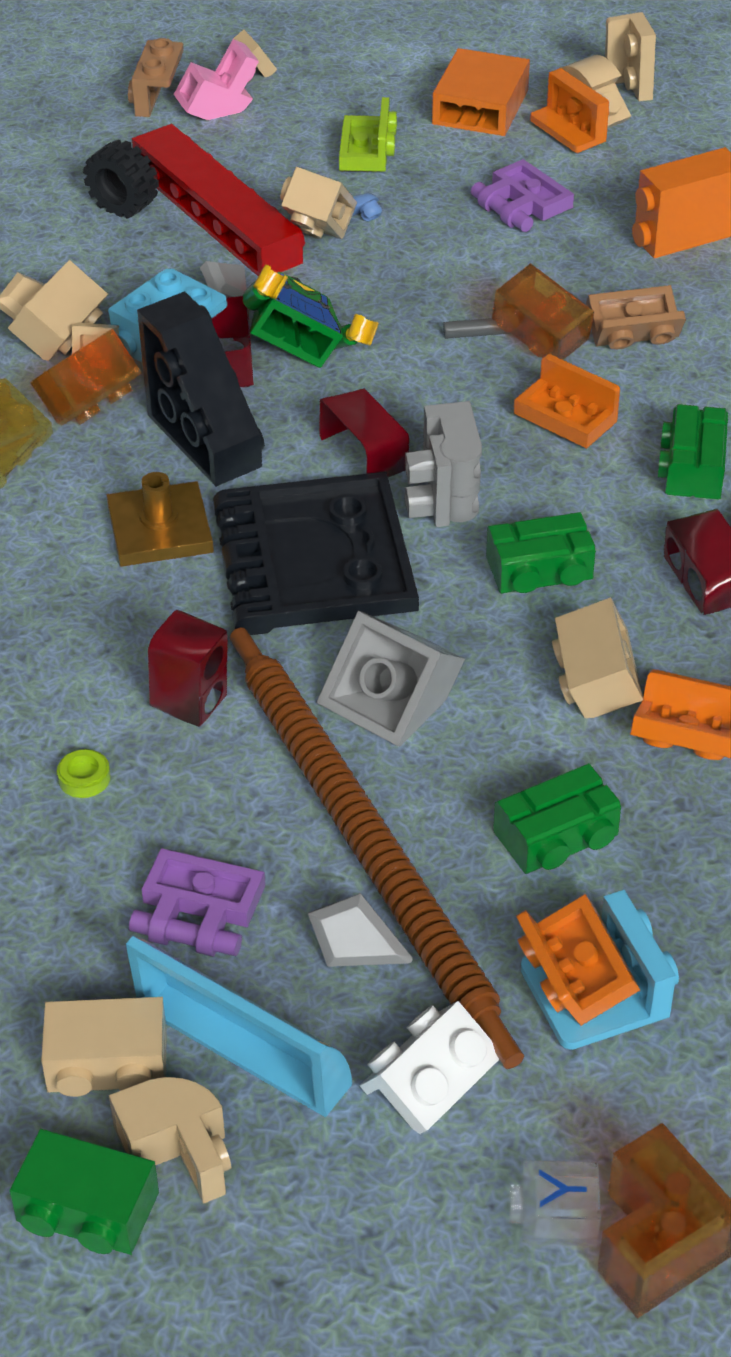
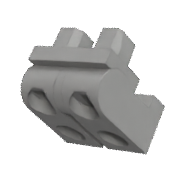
(448, 464)

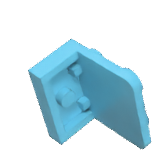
(163, 285)
(650, 967)

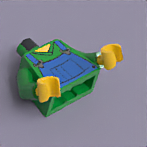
(301, 318)

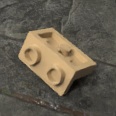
(632, 51)

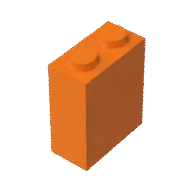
(480, 91)
(684, 203)

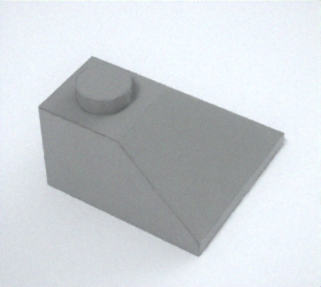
(388, 678)

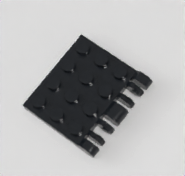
(313, 552)

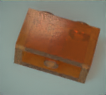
(542, 314)
(86, 378)

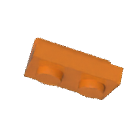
(573, 112)
(570, 402)
(685, 714)
(579, 960)

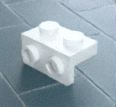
(432, 1066)

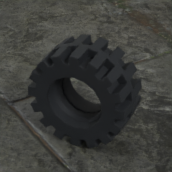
(132, 168)

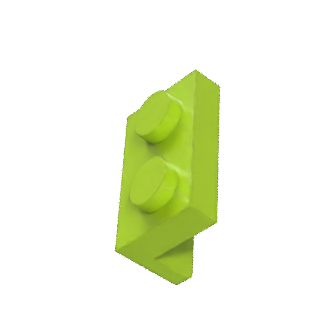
(368, 140)

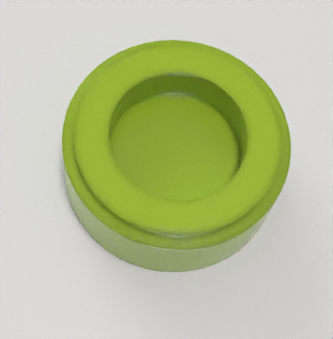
(83, 773)

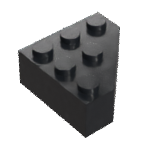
(195, 390)

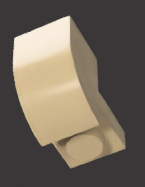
(601, 75)
(173, 1120)

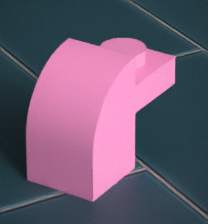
(222, 91)

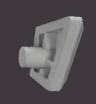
(225, 278)
(355, 935)

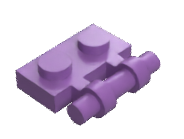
(530, 191)
(200, 888)

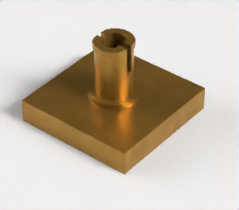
(159, 521)

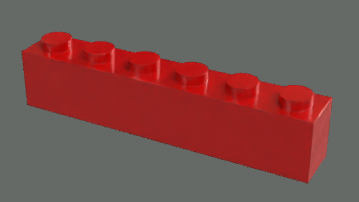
(221, 202)

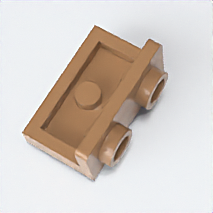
(152, 73)
(635, 317)

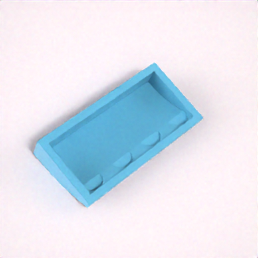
(240, 1029)

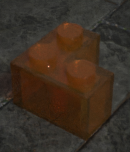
(672, 1226)

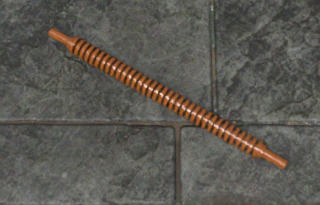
(375, 846)

